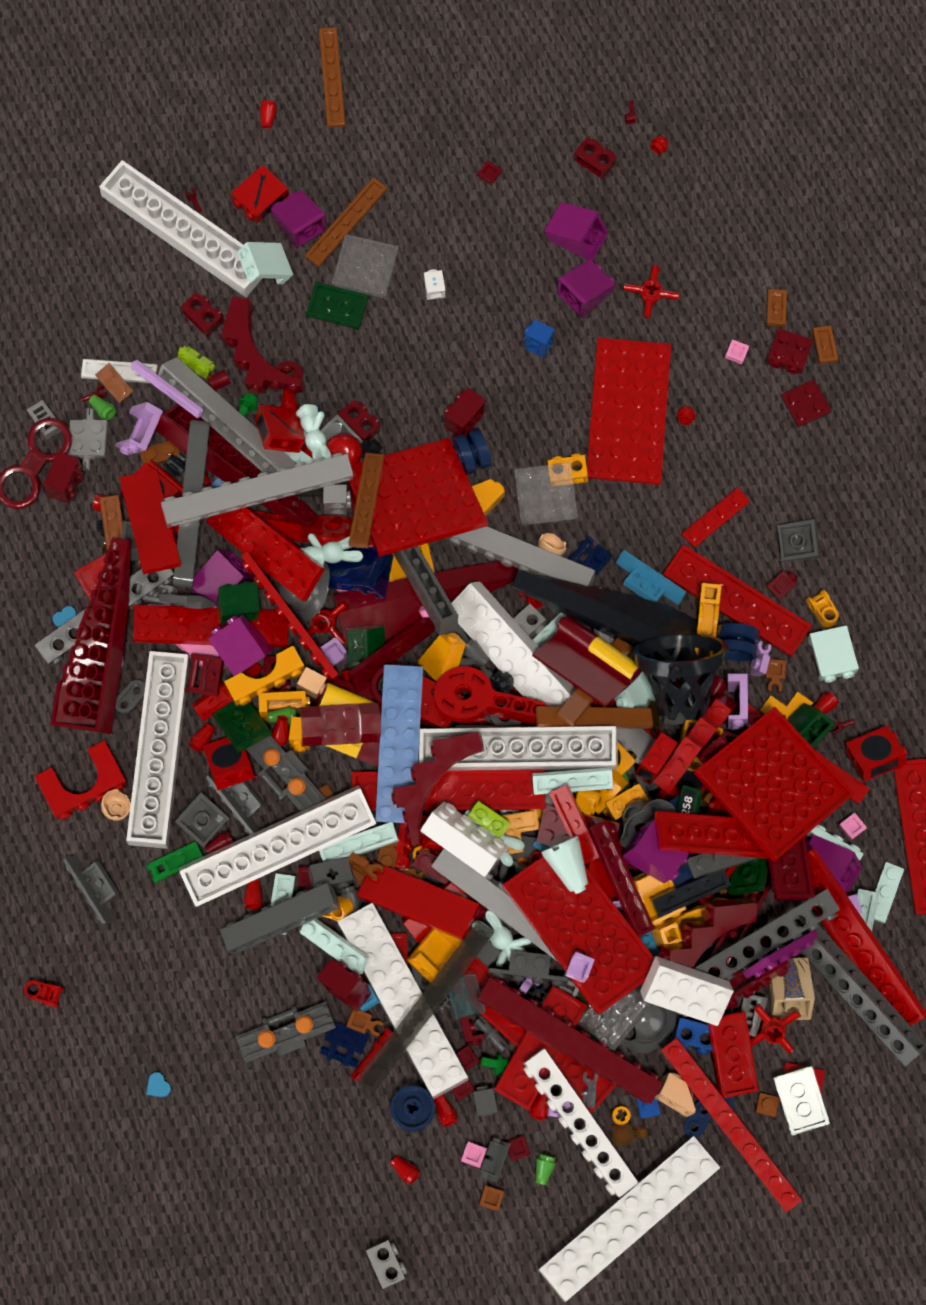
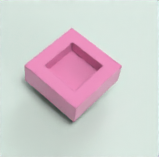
(737, 351)
(852, 826)
(473, 1155)

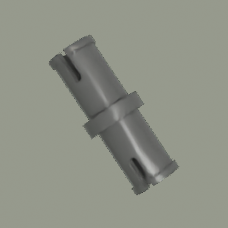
(491, 1034)

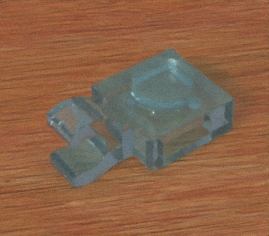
(590, 1095)

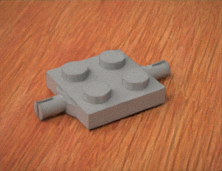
(88, 438)

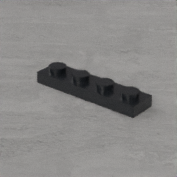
(689, 892)

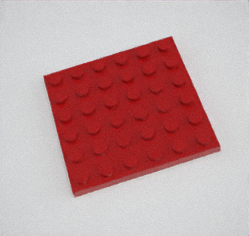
(421, 498)
(774, 784)

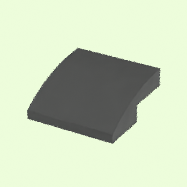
(187, 601)

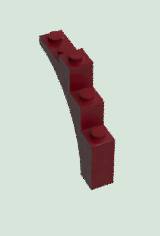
(260, 374)
(426, 774)
(719, 918)

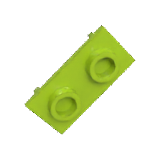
(190, 358)
(489, 819)

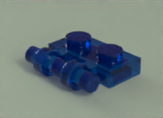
(597, 558)
(345, 1038)

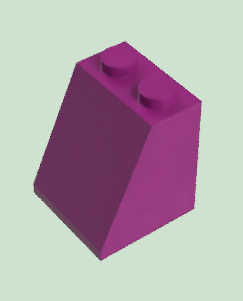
(299, 218)
(577, 230)
(585, 287)
(220, 569)
(239, 644)
(645, 855)
(840, 861)

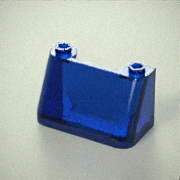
(367, 575)

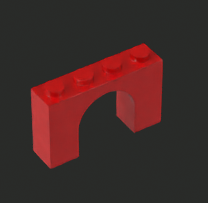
(64, 803)

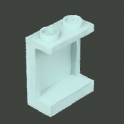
(264, 261)
(833, 654)
(637, 694)

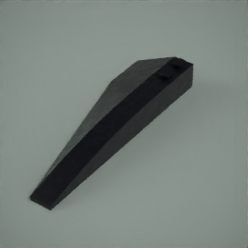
(609, 612)

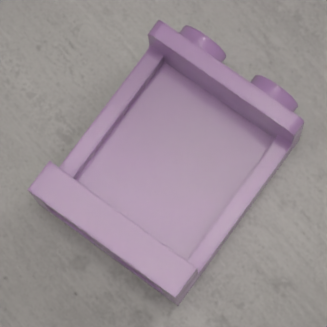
(148, 417)
(739, 684)

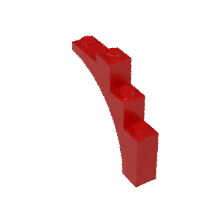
(695, 742)

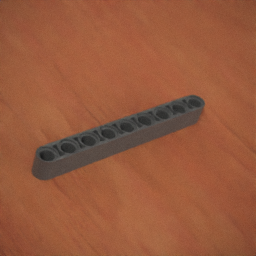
(193, 481)

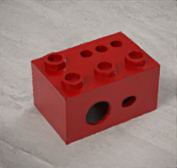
(430, 714)

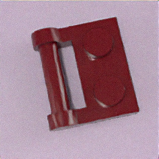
(210, 675)

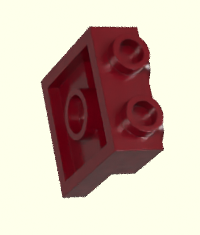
(789, 351)

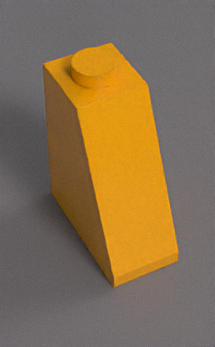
(489, 494)
(442, 655)

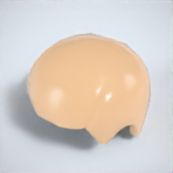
(552, 543)
(110, 807)

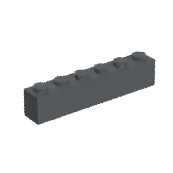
(428, 589)
(280, 918)

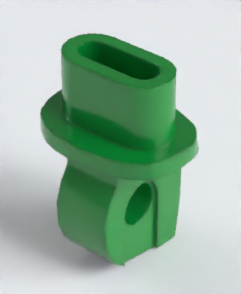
(247, 404)
(497, 1064)

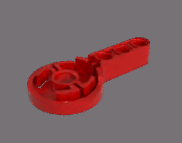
(326, 529)
(482, 697)

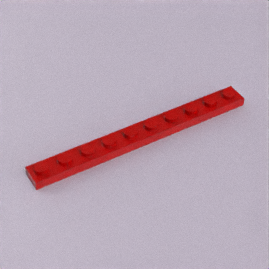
(731, 1124)

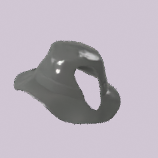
(316, 600)
(641, 813)
(652, 1029)

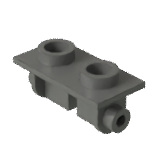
(497, 1154)

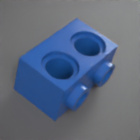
(538, 338)
(696, 1030)

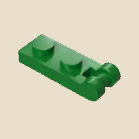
(173, 861)

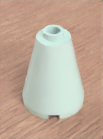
(568, 864)

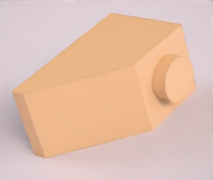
(311, 682)
(676, 1094)

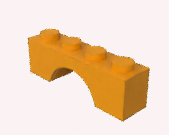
(709, 611)
(244, 688)
(671, 929)

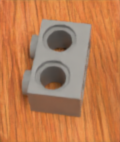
(336, 499)
(527, 613)
(381, 1266)

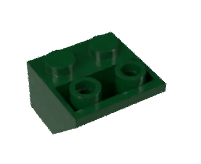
(238, 601)
(363, 643)
(811, 724)

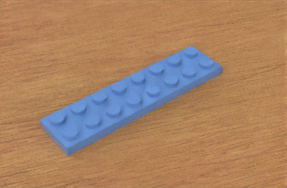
(398, 736)

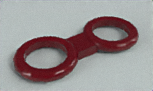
(34, 462)
(368, 690)

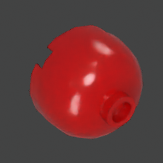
(346, 444)

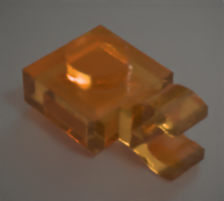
(623, 1135)

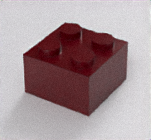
(464, 412)
(63, 478)
(344, 984)

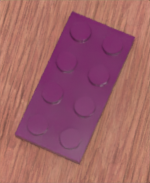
(781, 955)

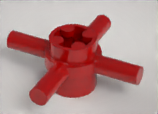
(654, 286)
(330, 617)
(768, 1031)

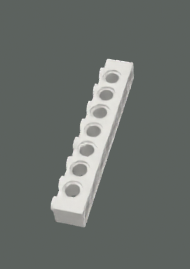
(625, 1179)

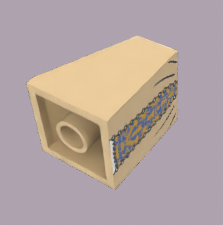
(793, 991)

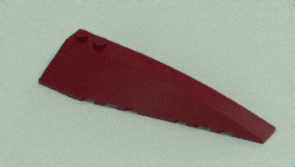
(228, 463)
(402, 604)
(91, 677)

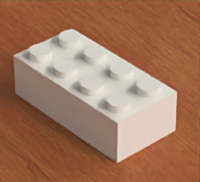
(464, 838)
(686, 991)

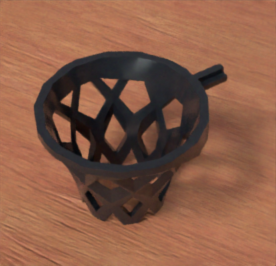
(686, 672)

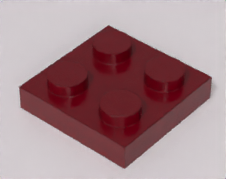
(806, 403)

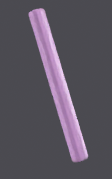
(167, 388)

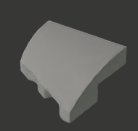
(636, 741)

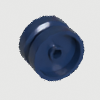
(472, 451)
(740, 641)
(415, 1097)

